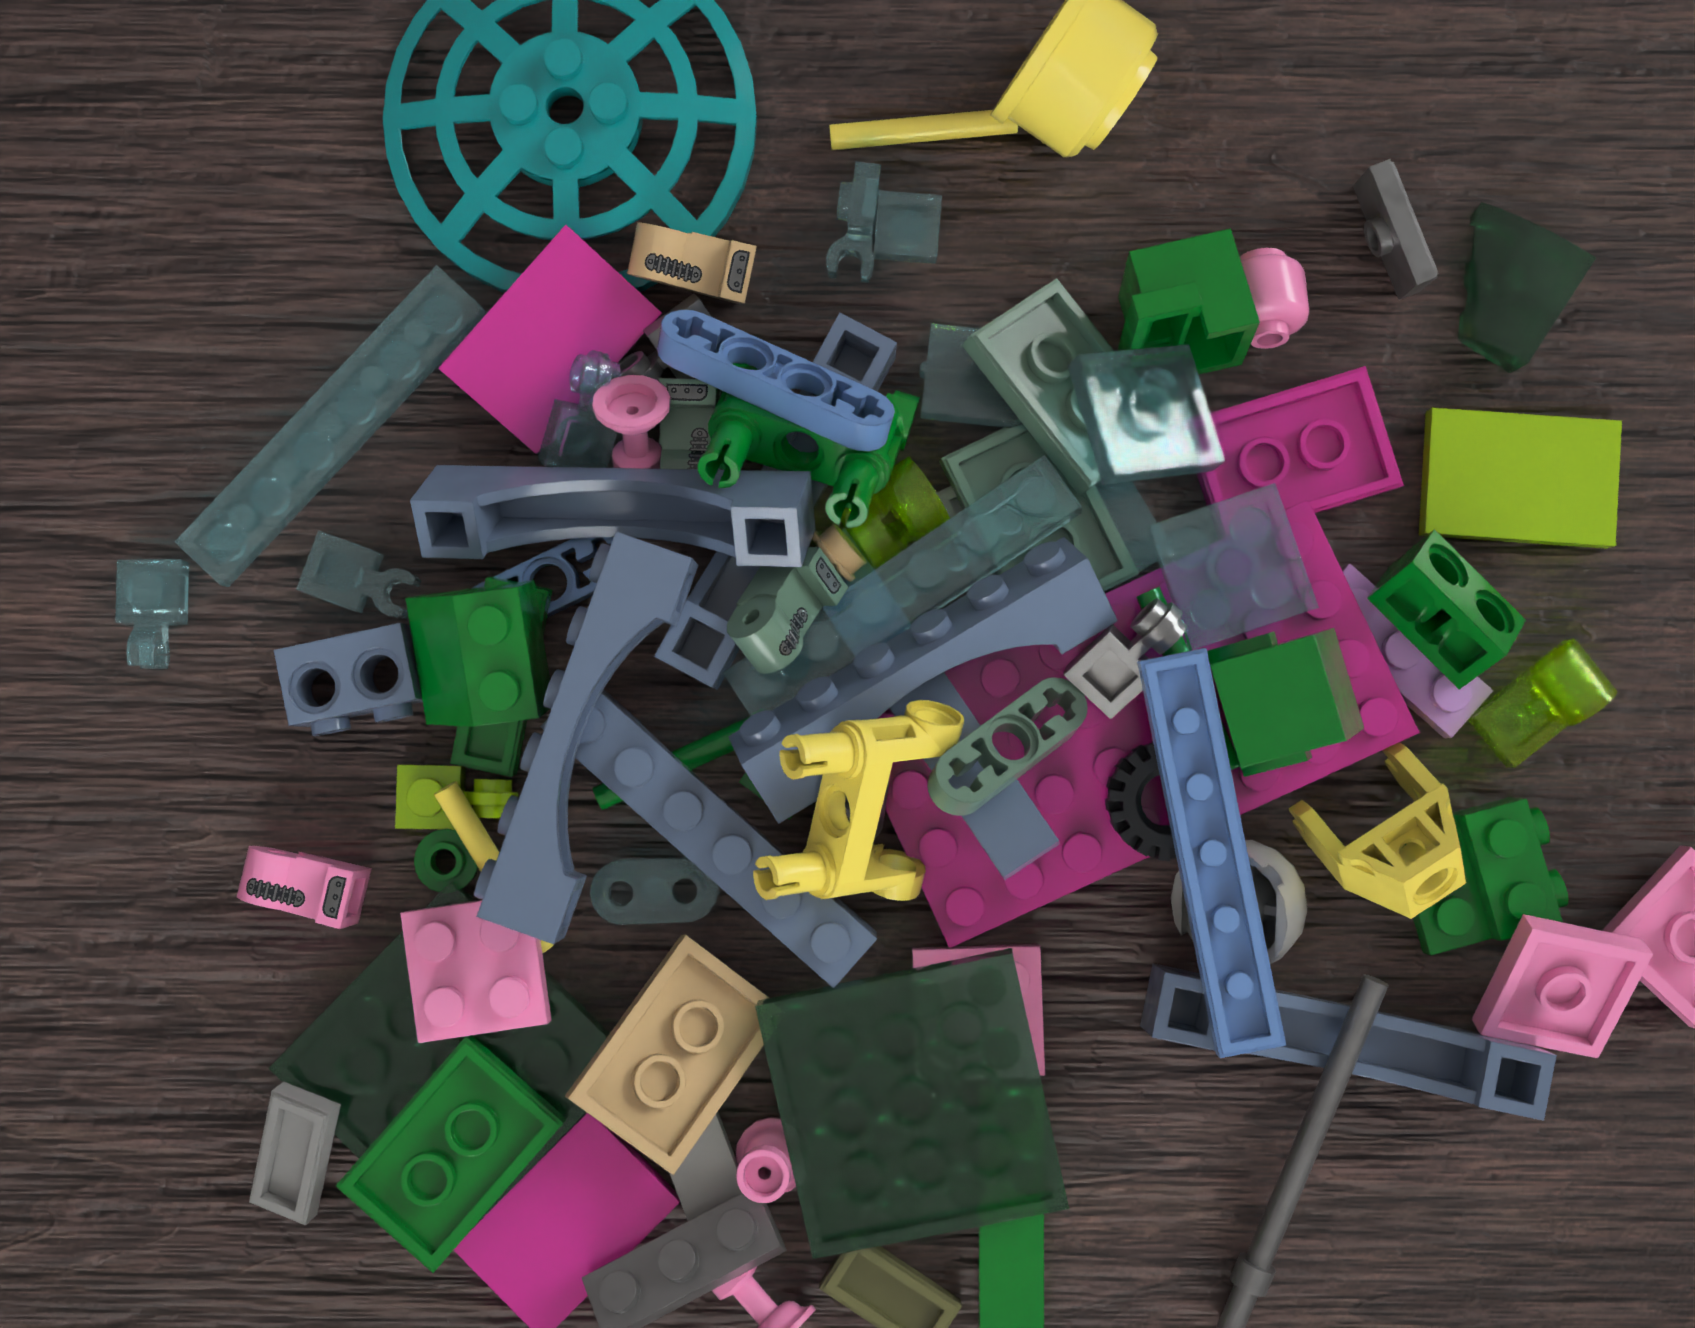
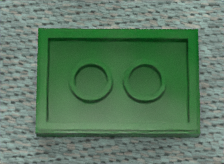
(451, 1152)

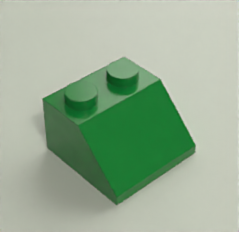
(480, 655)

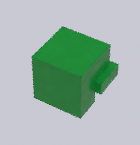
(1192, 297)
(1284, 698)

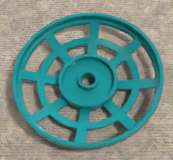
(570, 153)

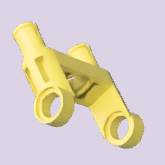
(856, 765)

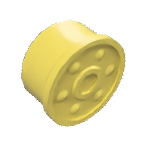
(1080, 74)

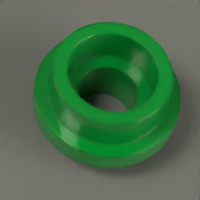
(425, 864)

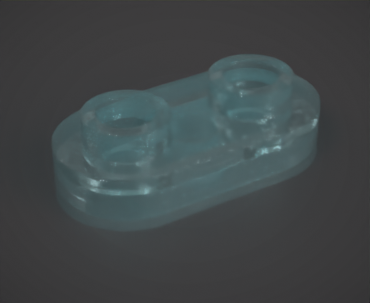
(653, 891)

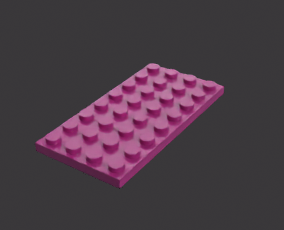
(1071, 781)

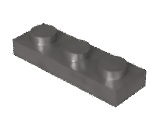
(683, 1264)

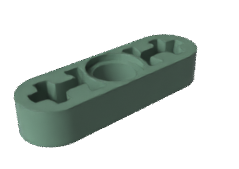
(999, 771)

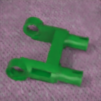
(751, 433)

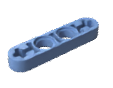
(839, 412)

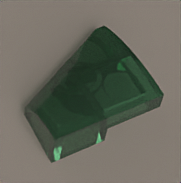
(1516, 285)

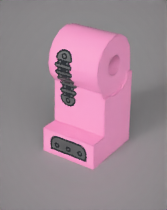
(304, 885)

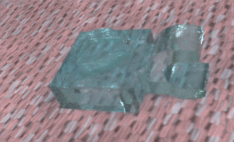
(859, 207)
(151, 598)

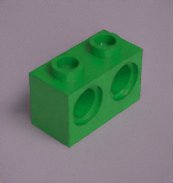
(1447, 609)

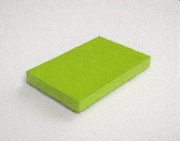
(1520, 478)

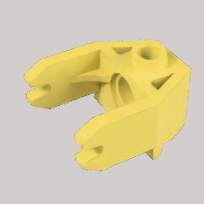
(1376, 862)

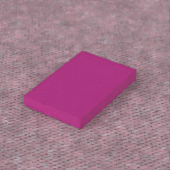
(530, 337)
(1309, 440)
(566, 1219)

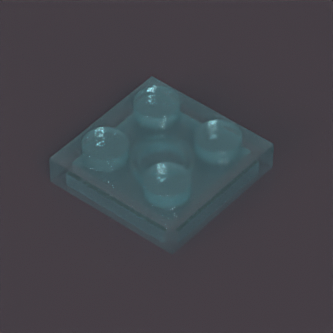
(1145, 413)
(1232, 566)

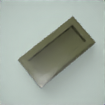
(888, 1291)

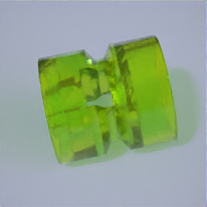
(914, 507)

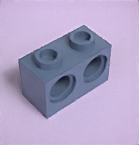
(351, 664)

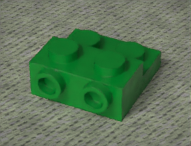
(1502, 877)

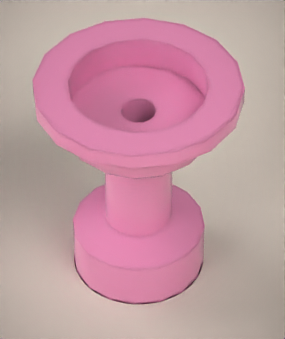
(633, 408)
(764, 1161)
(761, 1306)

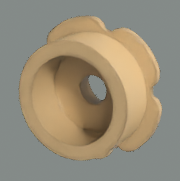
(840, 551)

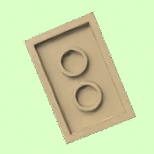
(673, 1055)

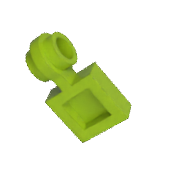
(420, 809)

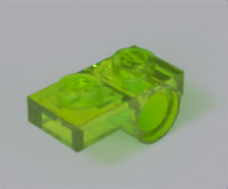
(1542, 702)

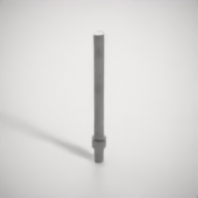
(1254, 1269)

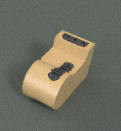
(692, 262)

